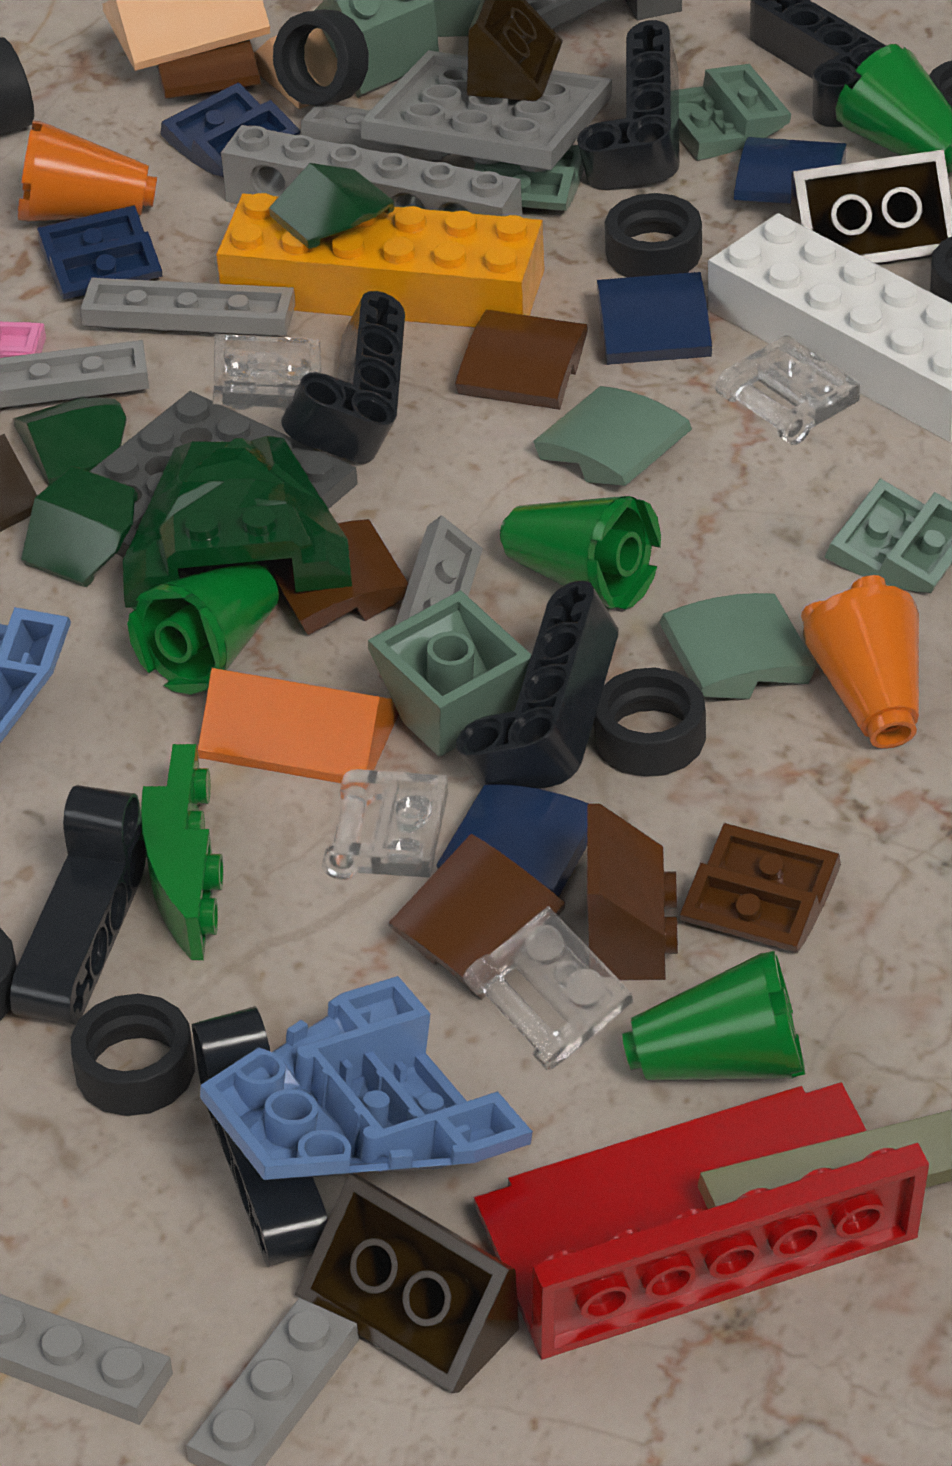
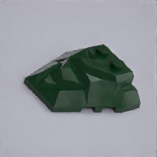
(236, 507)

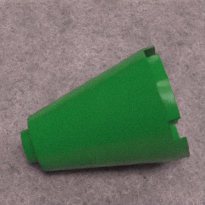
(897, 105)
(587, 541)
(200, 622)
(721, 1029)

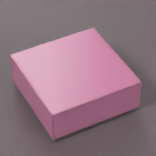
(21, 338)

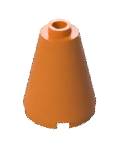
(78, 178)

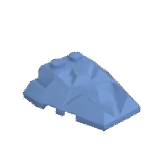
(357, 1096)

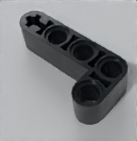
(815, 45)
(646, 142)
(357, 408)
(558, 700)
(83, 907)
(282, 1212)

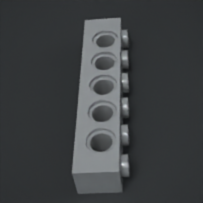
(271, 160)

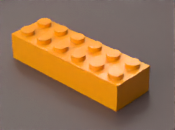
(431, 261)

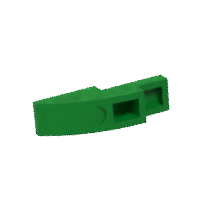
(181, 851)

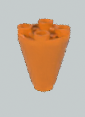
(870, 656)

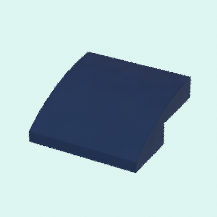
(209, 125)
(768, 166)
(98, 247)
(654, 318)
(529, 826)

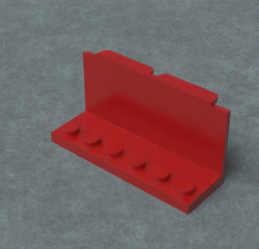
(631, 1243)

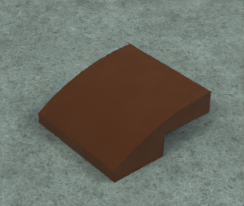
(209, 71)
(521, 359)
(374, 575)
(761, 887)
(471, 907)

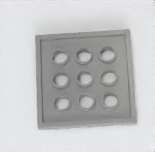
(435, 114)

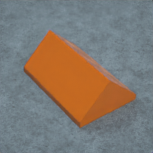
(293, 726)

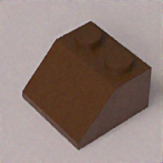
(628, 898)

